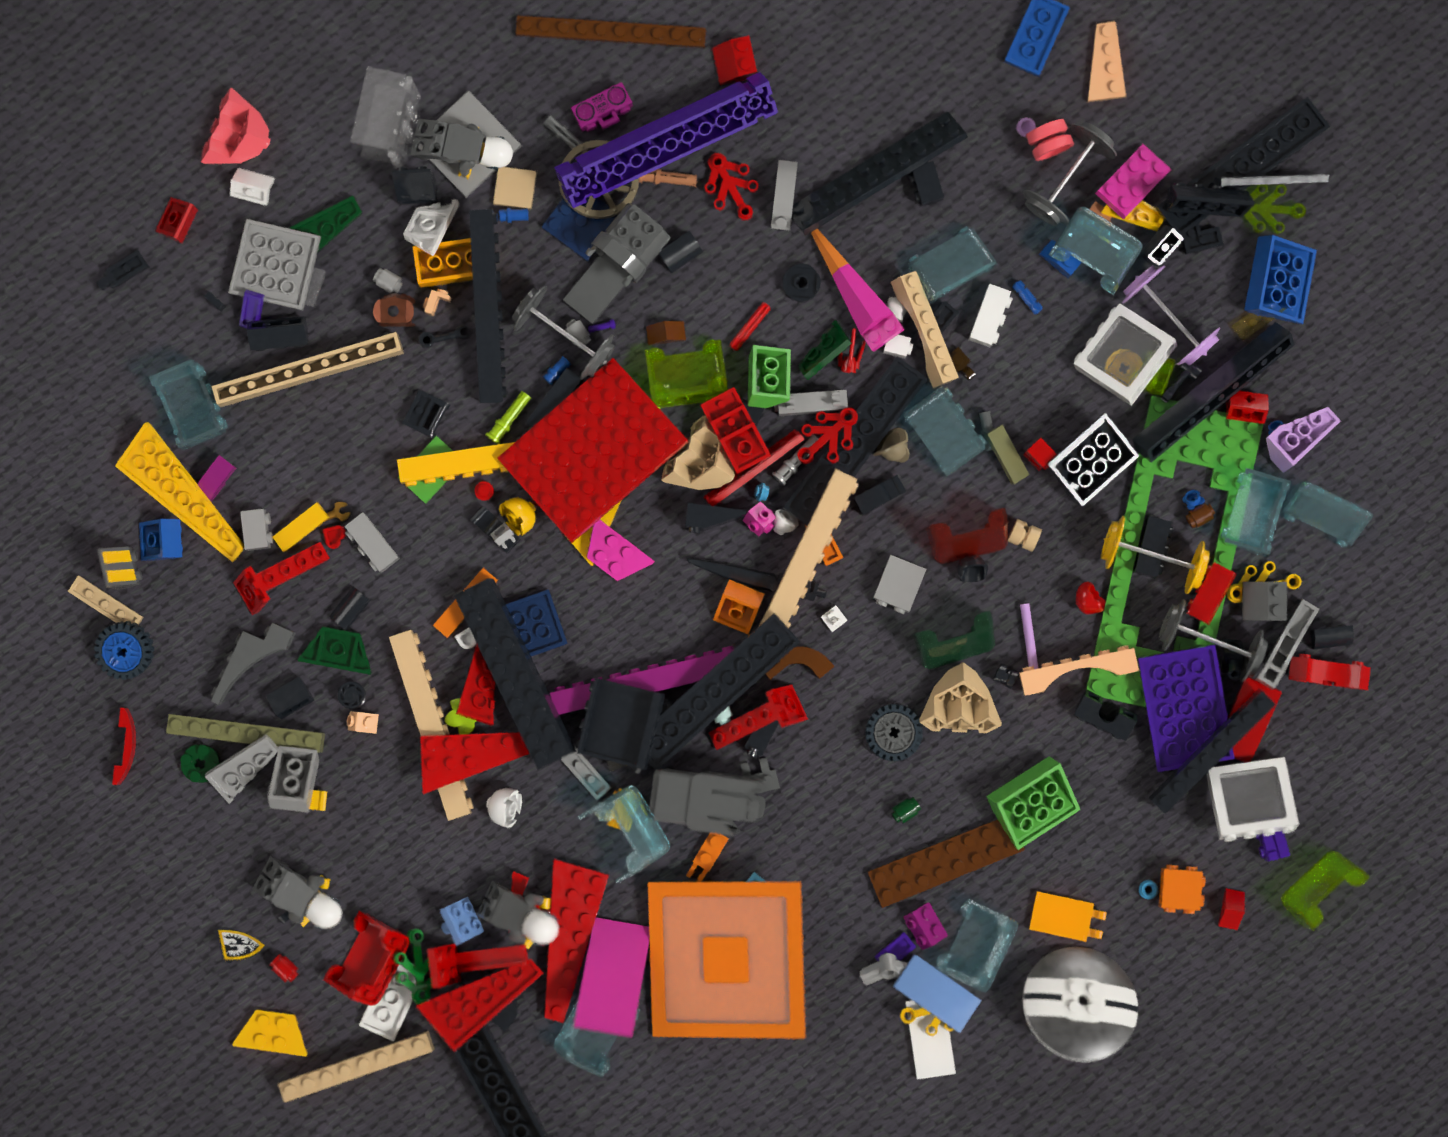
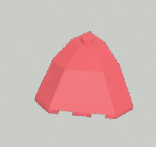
(237, 133)

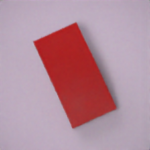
(735, 430)
(1247, 746)

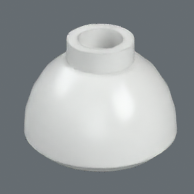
(784, 522)

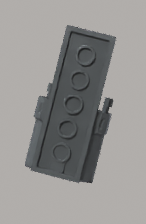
(624, 254)

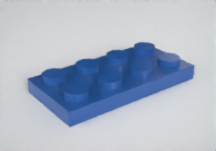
(1036, 35)

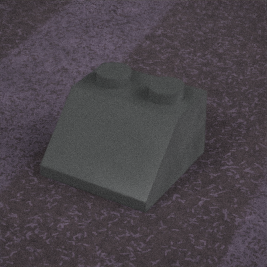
(1264, 601)

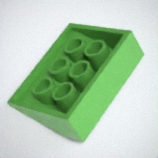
(1034, 802)

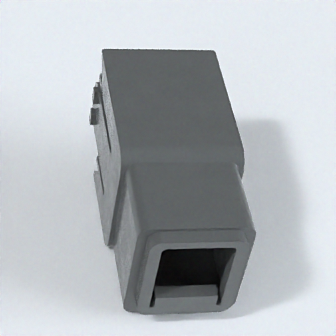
(706, 800)

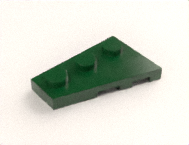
(830, 347)

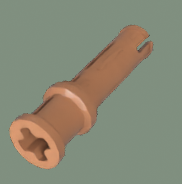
(669, 177)

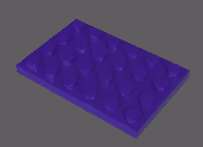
(1182, 702)

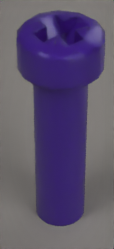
(611, 324)

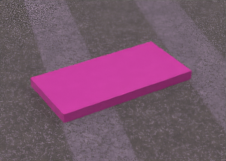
(612, 977)

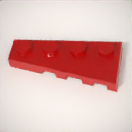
(478, 691)

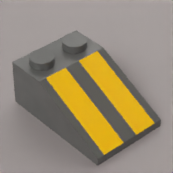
(120, 567)

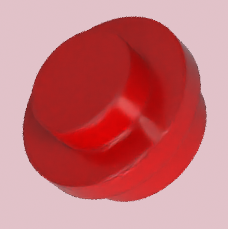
(484, 491)

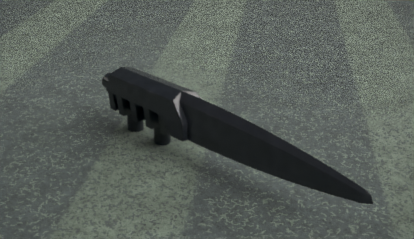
(754, 578)

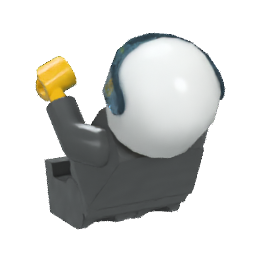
(460, 145)
(298, 895)
(519, 915)

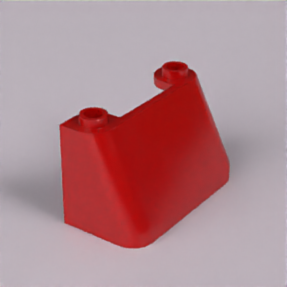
(369, 962)

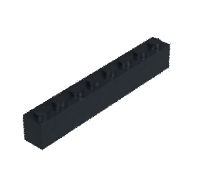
(1212, 750)

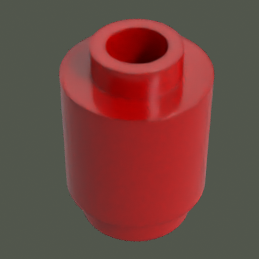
(284, 968)

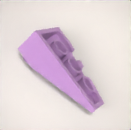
(1295, 439)

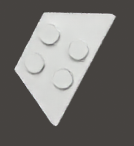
(430, 225)

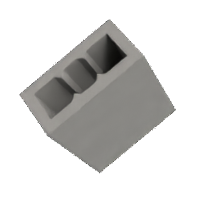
(899, 584)

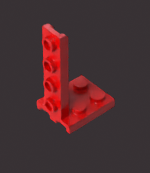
(254, 586)
(783, 706)
(448, 963)

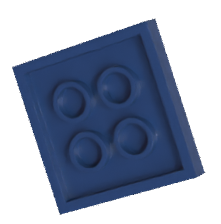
(575, 229)
(538, 622)

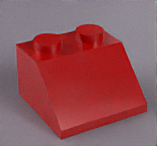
(734, 60)

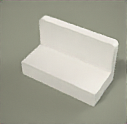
(251, 186)

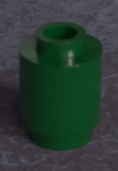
(905, 810)

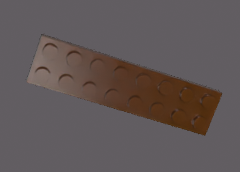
(941, 863)

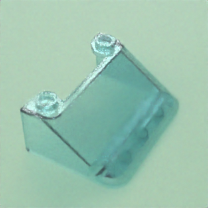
(1326, 512)

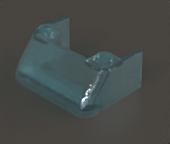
(636, 824)

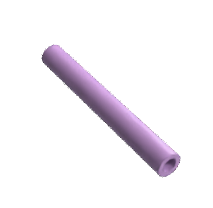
(1029, 635)

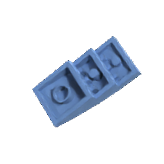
(936, 993)

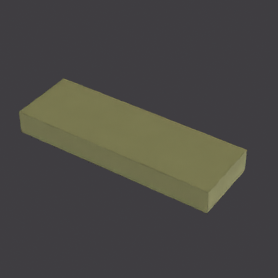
(1007, 454)

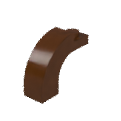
(803, 655)

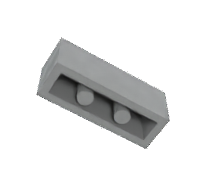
(371, 543)

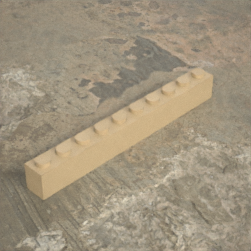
(307, 369)
(811, 546)
(427, 713)

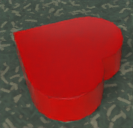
(334, 535)

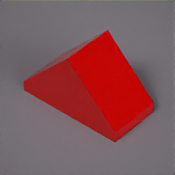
(1232, 909)

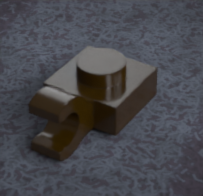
(960, 363)

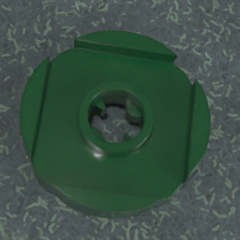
(189, 759)

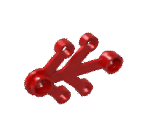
(730, 183)
(830, 433)

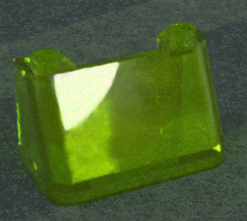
(686, 376)
(1316, 884)

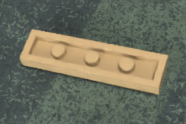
(103, 602)

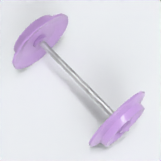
(1141, 282)

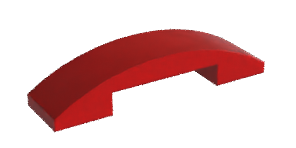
(121, 772)

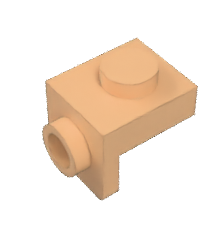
(430, 304)
(362, 722)

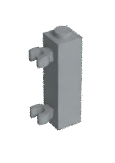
(813, 403)

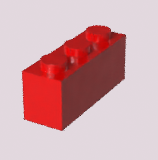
(1210, 593)

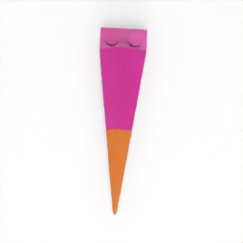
(868, 311)

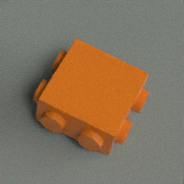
(1181, 889)

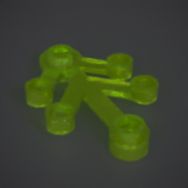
(1265, 209)

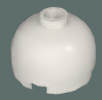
(503, 806)

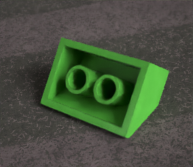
(768, 376)

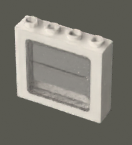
(1125, 354)
(1252, 799)

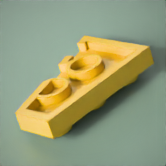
(1142, 215)

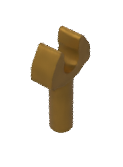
(336, 512)

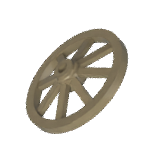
(600, 214)

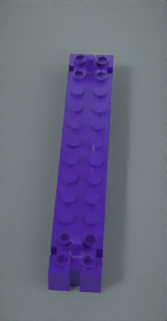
(666, 140)

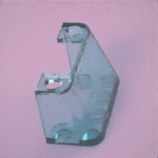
(945, 430)

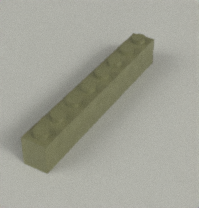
(243, 732)

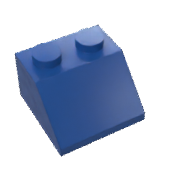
(160, 539)

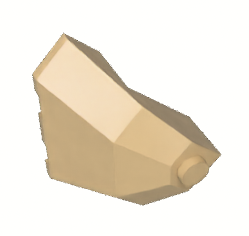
(700, 462)
(960, 703)

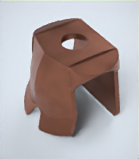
(406, 310)

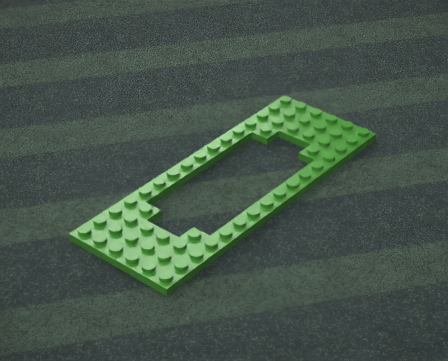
(1216, 444)

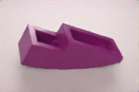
(215, 477)

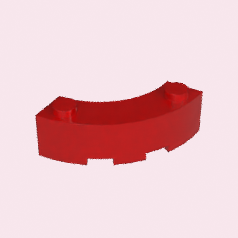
(1325, 672)

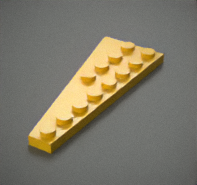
(162, 476)

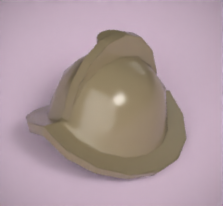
(894, 446)

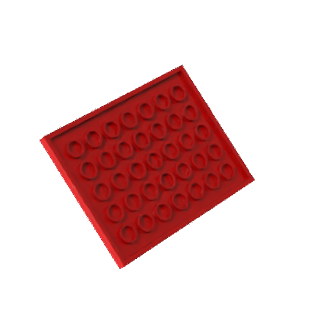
(592, 450)

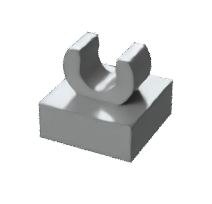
(501, 534)

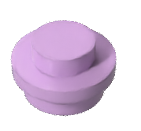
(1025, 126)

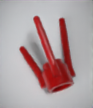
(849, 364)

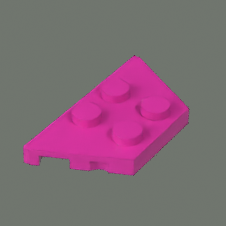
(615, 553)

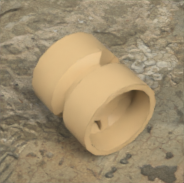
(1024, 535)

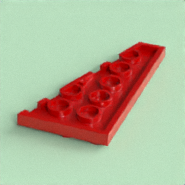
(457, 757)
(469, 1008)

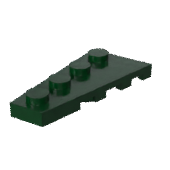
(330, 221)

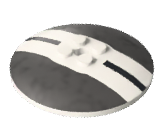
(1065, 1024)

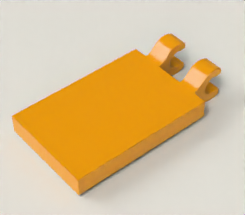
(1064, 917)

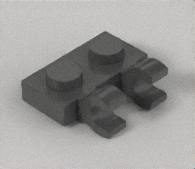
(771, 776)

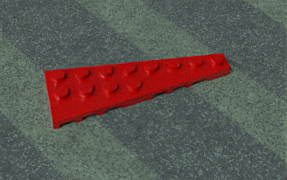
(575, 903)

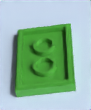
(427, 491)

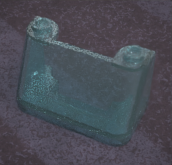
(1098, 246)
(952, 264)
(1255, 512)
(978, 946)
(584, 1046)

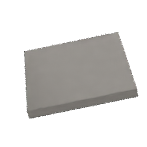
(464, 112)
(275, 263)

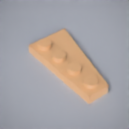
(1106, 70)

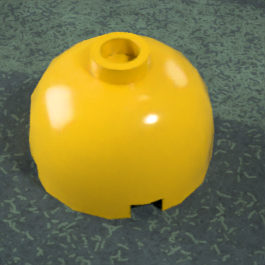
(519, 514)

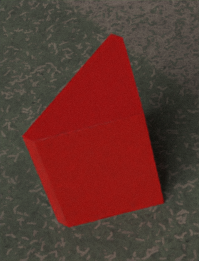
(176, 219)

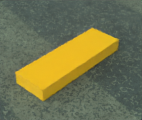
(300, 527)

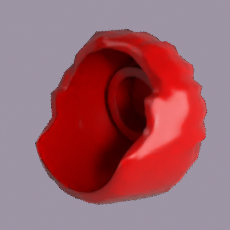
(1088, 599)

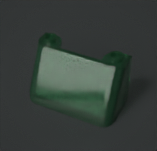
(937, 654)

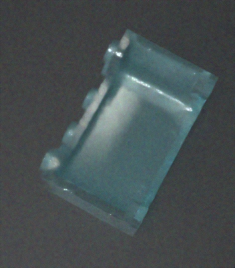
(189, 404)

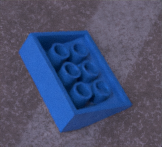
(1280, 279)

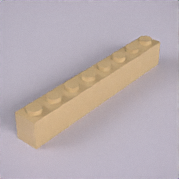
(356, 1066)

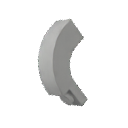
(784, 195)

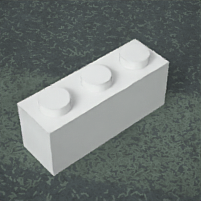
(990, 316)

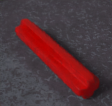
(750, 326)

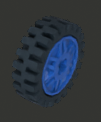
(114, 660)

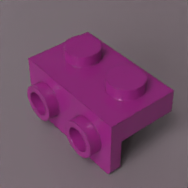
(925, 926)

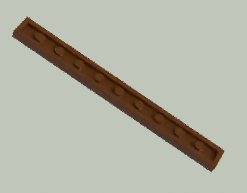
(611, 31)

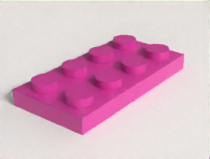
(1133, 181)

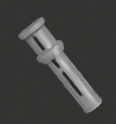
(790, 466)

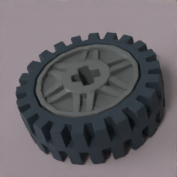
(907, 738)

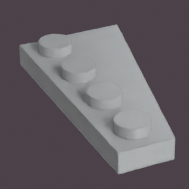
(235, 772)

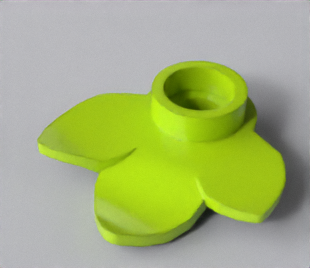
(464, 724)

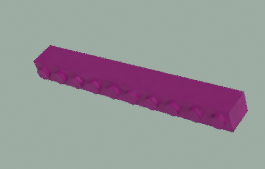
(654, 679)

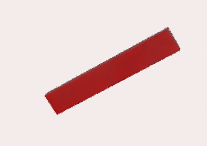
(776, 451)

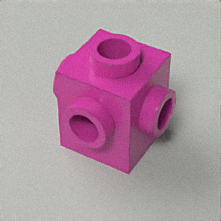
(759, 519)

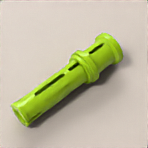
(503, 425)

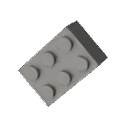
(293, 779)

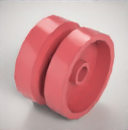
(1050, 139)

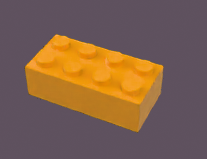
(449, 264)

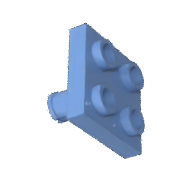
(461, 921)

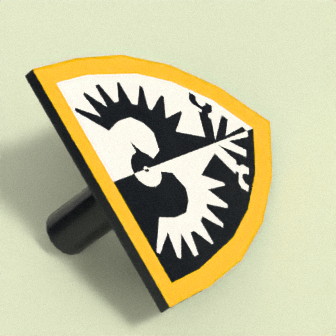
(238, 945)

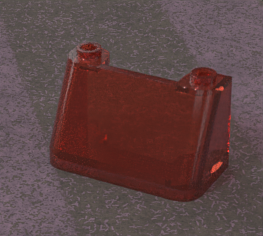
(978, 542)

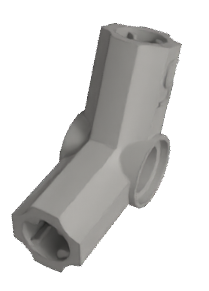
(885, 968)

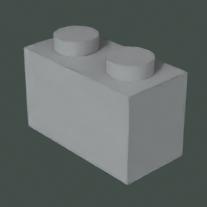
(256, 530)

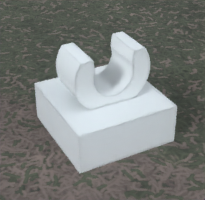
(833, 618)

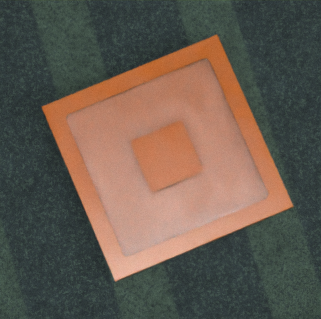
(726, 959)

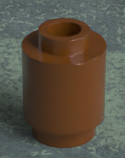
(1200, 515)

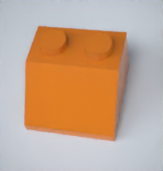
(738, 606)

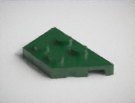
(337, 650)

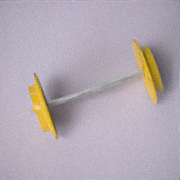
(1197, 566)

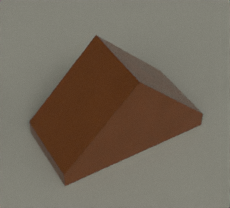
(666, 332)

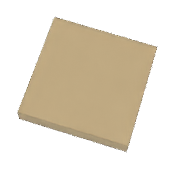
(515, 188)

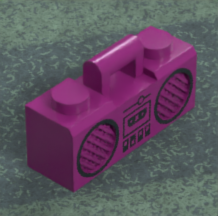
(608, 102)

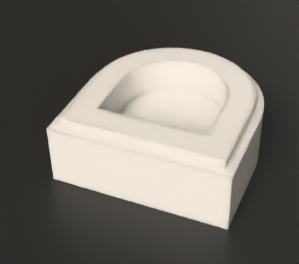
(466, 639)

